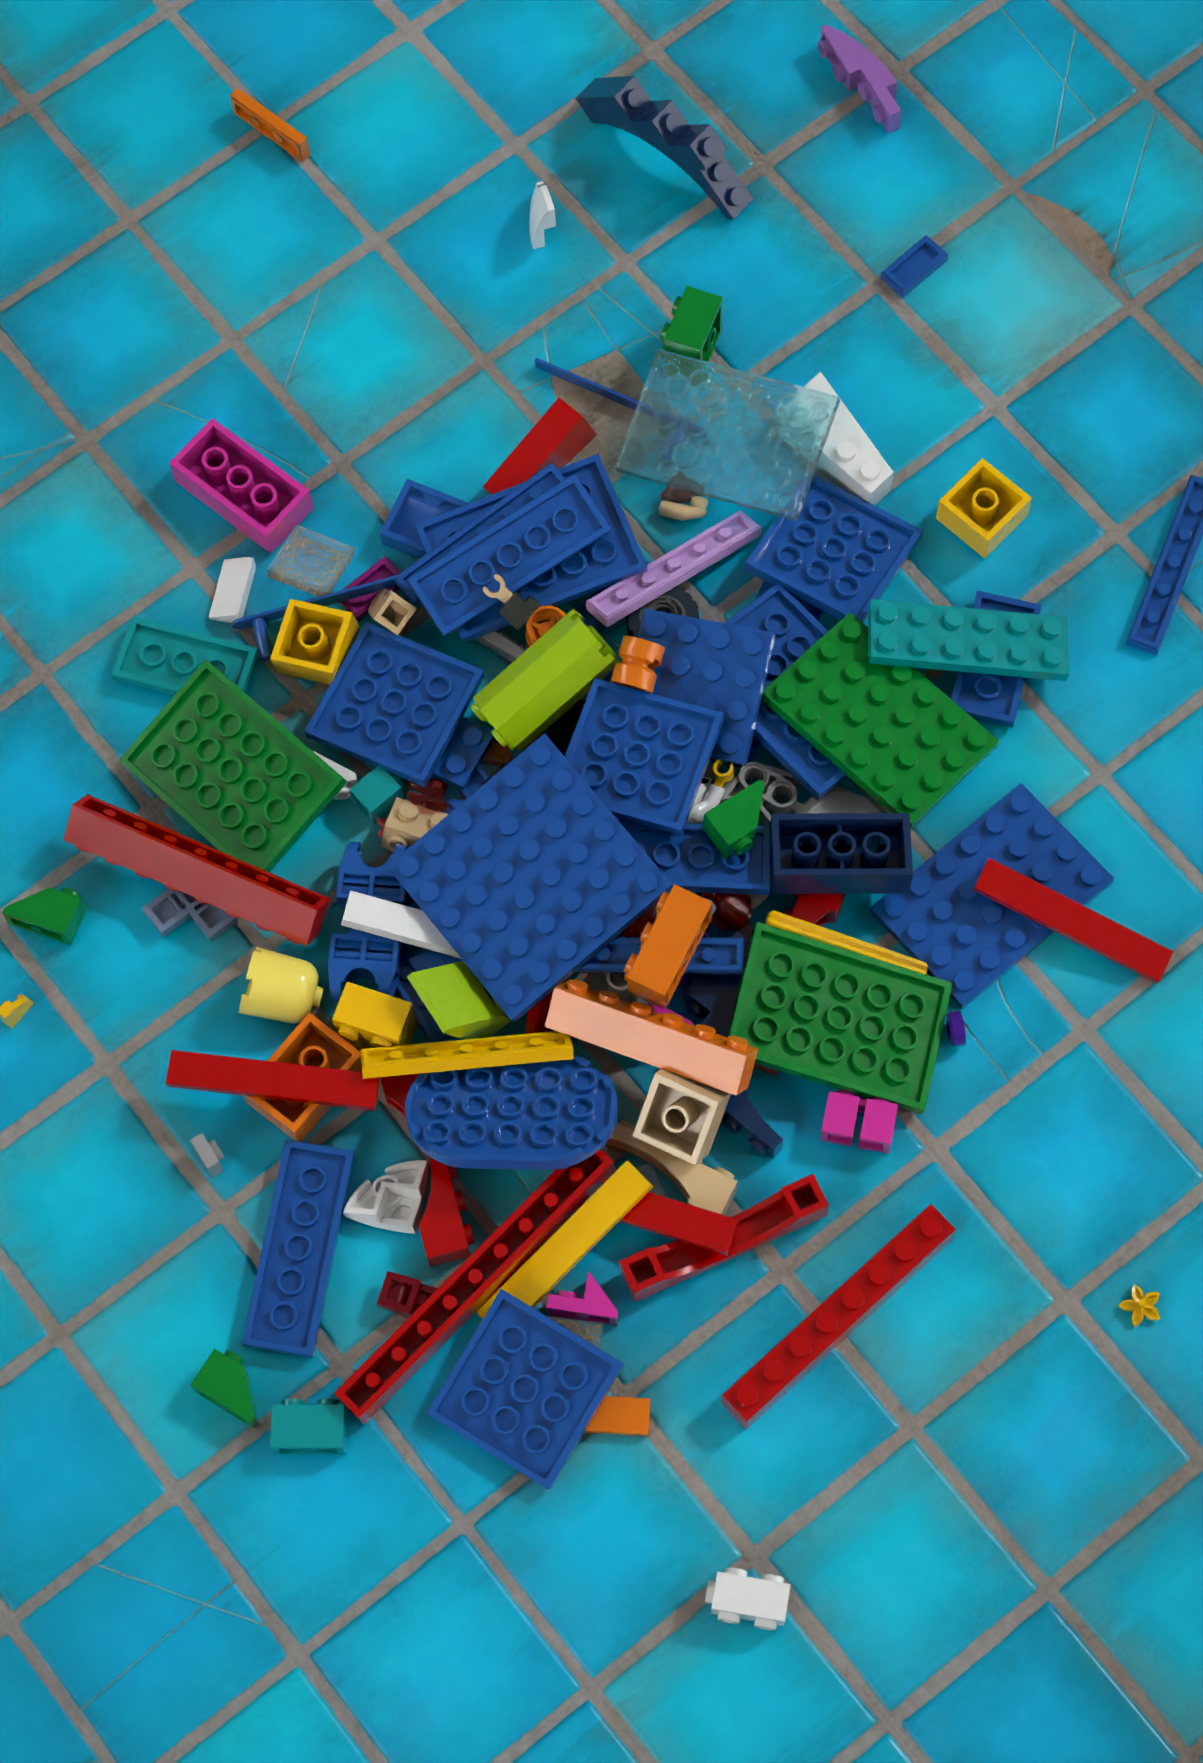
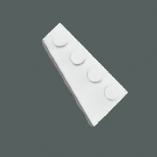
(850, 455)

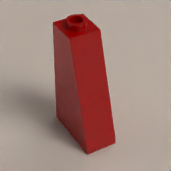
(553, 439)

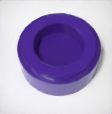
(955, 1028)

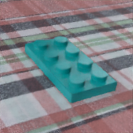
(167, 656)

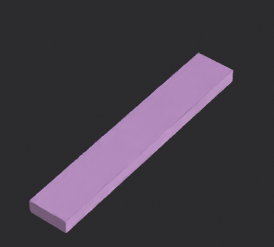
(673, 568)

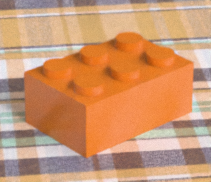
(668, 946)
(310, 1045)

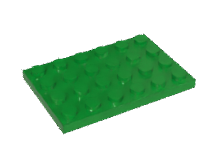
(879, 722)
(232, 770)
(840, 1017)

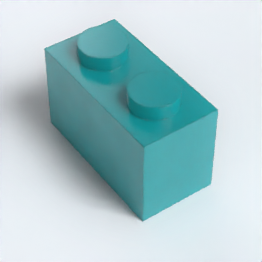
(309, 1427)

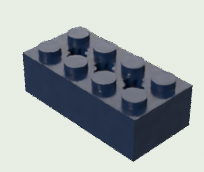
(840, 853)

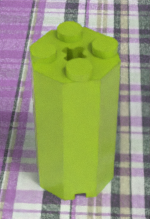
(544, 681)

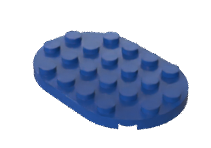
(513, 1115)

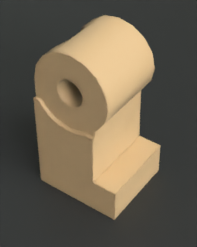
(391, 610)

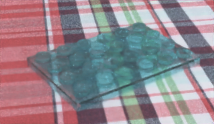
(727, 434)

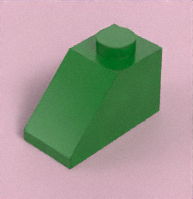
(735, 821)
(48, 914)
(227, 1386)

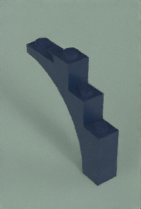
(693, 148)
(714, 999)

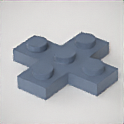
(175, 907)

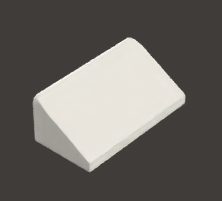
(233, 589)

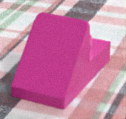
(593, 1308)

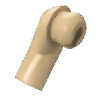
(684, 512)

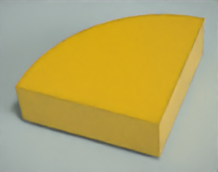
(12, 1012)

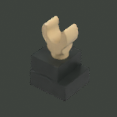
(514, 607)

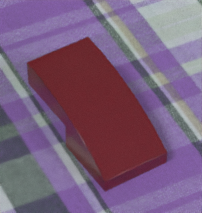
(403, 1294)

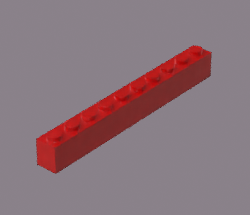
(471, 1285)

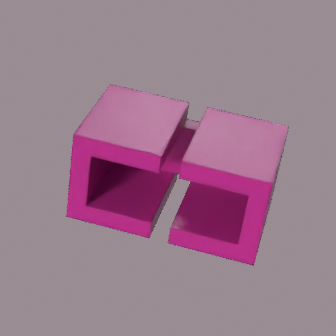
(841, 1118)

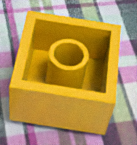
(983, 508)
(313, 641)
(373, 1018)

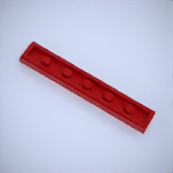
(1073, 920)
(272, 1080)

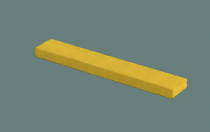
(465, 1054)
(576, 1237)

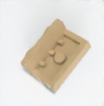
(408, 824)

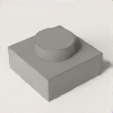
(209, 1154)

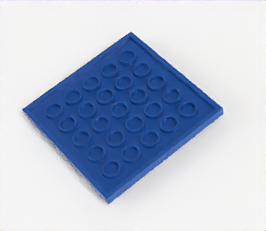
(530, 877)

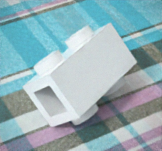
(748, 1598)

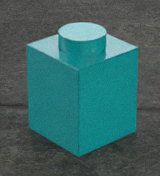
(376, 793)

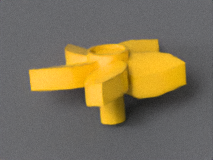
(1141, 1305)

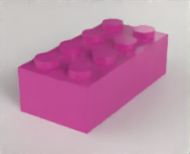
(241, 485)

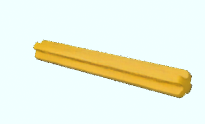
(813, 931)

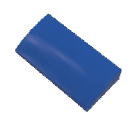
(414, 506)

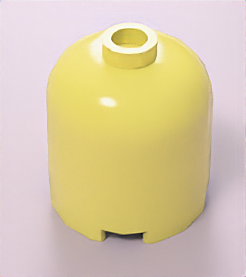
(280, 987)

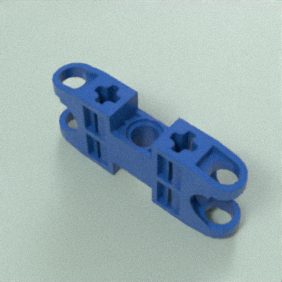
(360, 952)

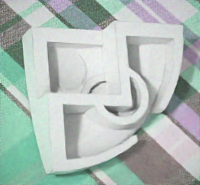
(541, 215)
(393, 1199)

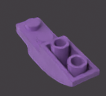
(862, 70)

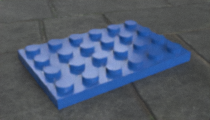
(589, 570)
(795, 633)
(967, 934)

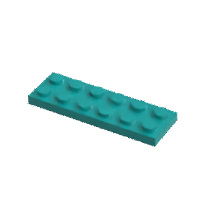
(968, 640)

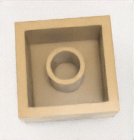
(681, 1116)

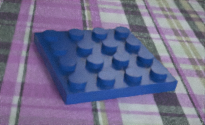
(835, 552)
(715, 669)
(394, 704)
(643, 753)
(525, 1389)

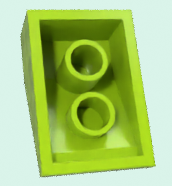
(458, 1001)

